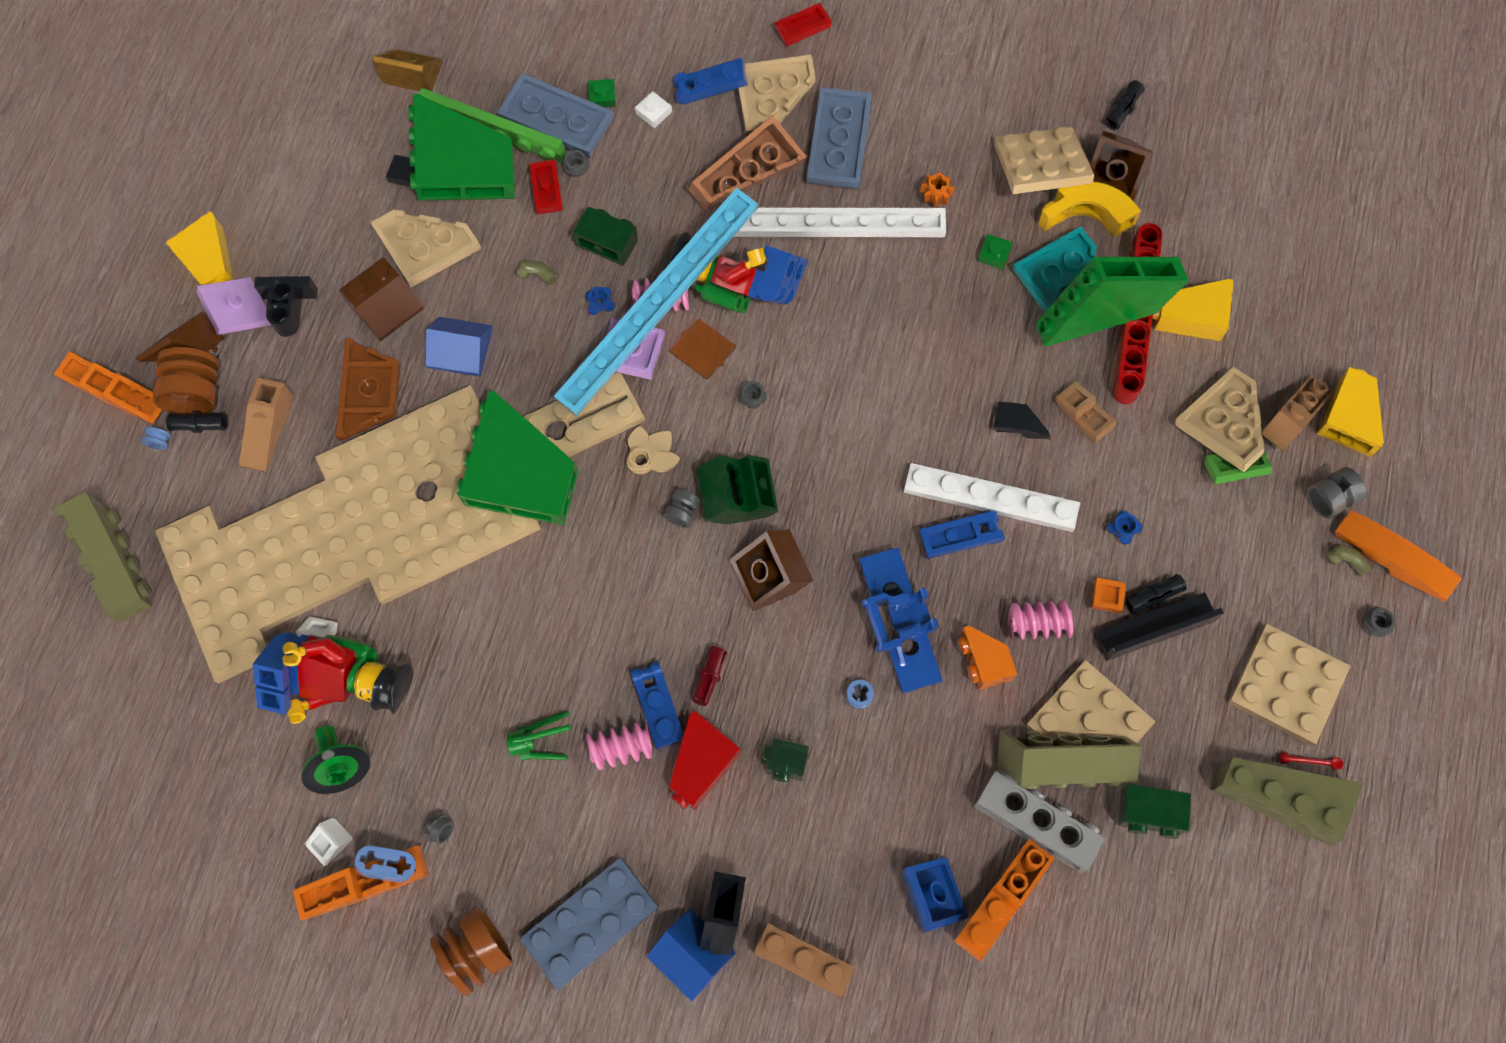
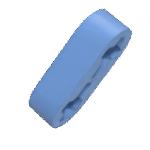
(383, 871)

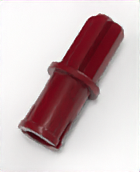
(709, 675)

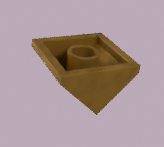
(407, 69)

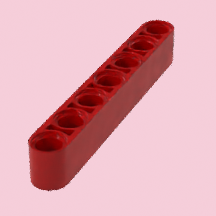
(1128, 347)

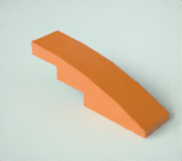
(109, 387)
(1399, 555)
(350, 887)

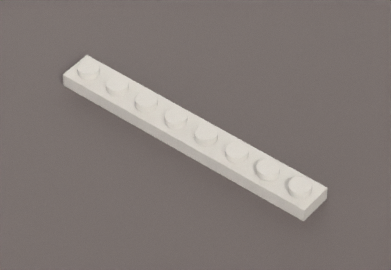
(845, 222)

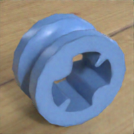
(155, 438)
(868, 696)

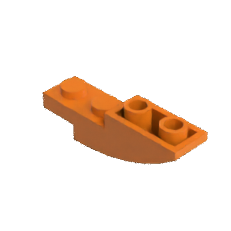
(1004, 899)

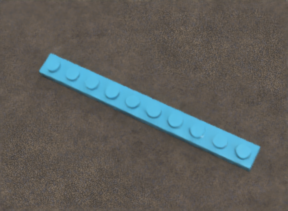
(656, 301)

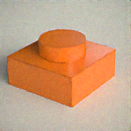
(1108, 595)

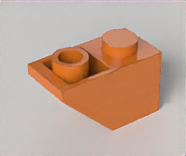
(988, 658)

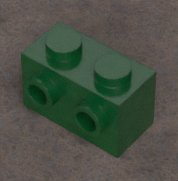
(605, 235)
(1154, 810)

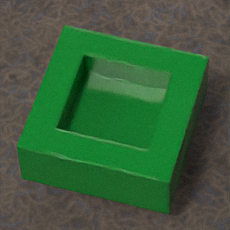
(602, 92)
(995, 251)

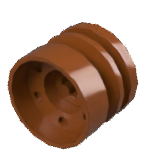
(185, 380)
(469, 952)

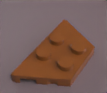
(367, 389)

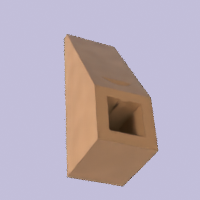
(1297, 412)
(264, 423)

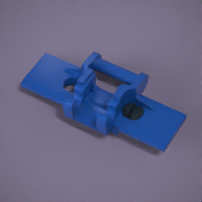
(909, 616)

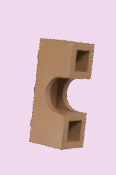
(804, 960)

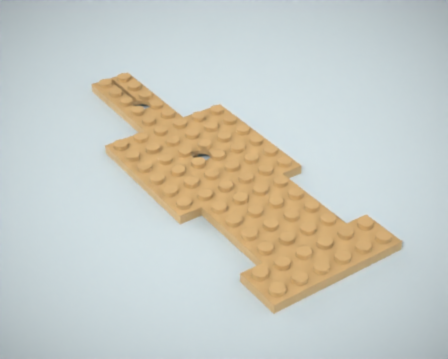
(359, 524)

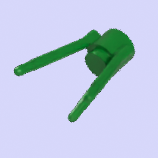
(523, 739)

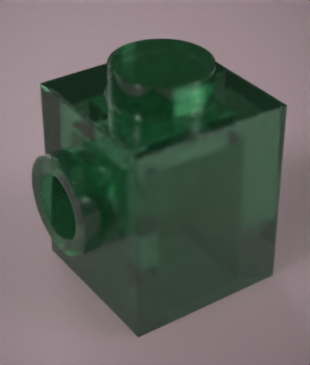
(785, 760)

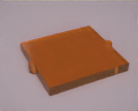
(703, 349)

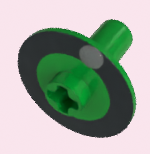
(335, 765)

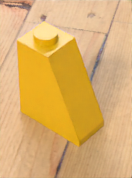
(203, 250)
(1198, 311)
(1354, 413)

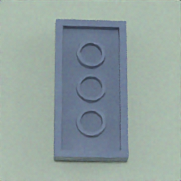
(556, 114)
(839, 138)
(589, 923)

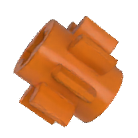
(937, 189)

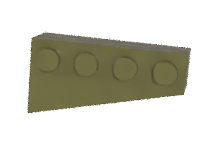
(105, 556)
(1068, 759)
(1296, 798)

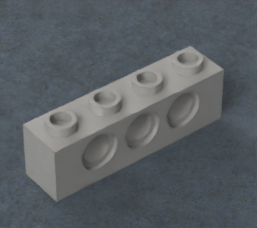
(1086, 836)

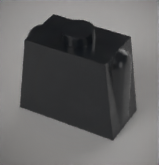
(722, 913)

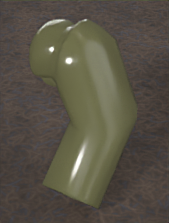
(539, 268)
(1350, 555)

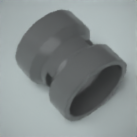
(682, 508)

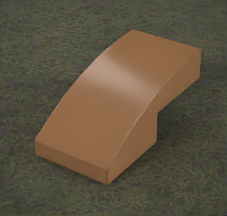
(1084, 412)

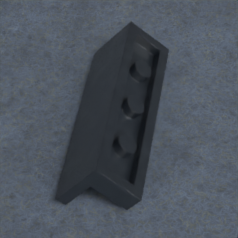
(1156, 626)

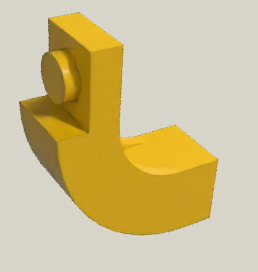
(1094, 200)

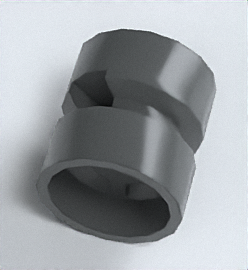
(1337, 492)

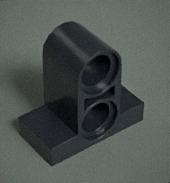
(286, 307)

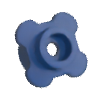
(599, 293)
(1128, 520)

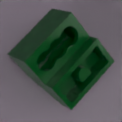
(737, 489)

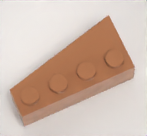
(751, 162)

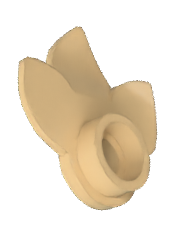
(653, 449)

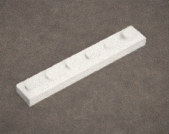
(992, 496)

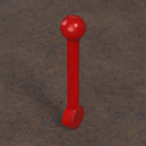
(1335, 763)

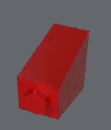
(701, 761)

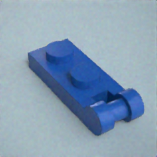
(710, 81)
(960, 534)
(657, 706)

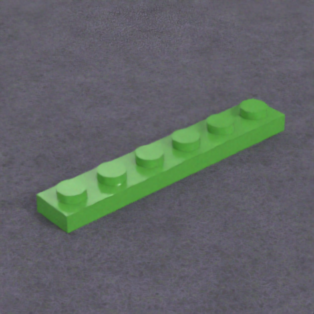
(522, 136)

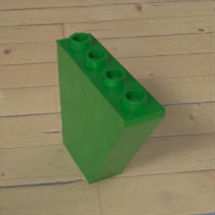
(457, 155)
(1111, 294)
(516, 467)

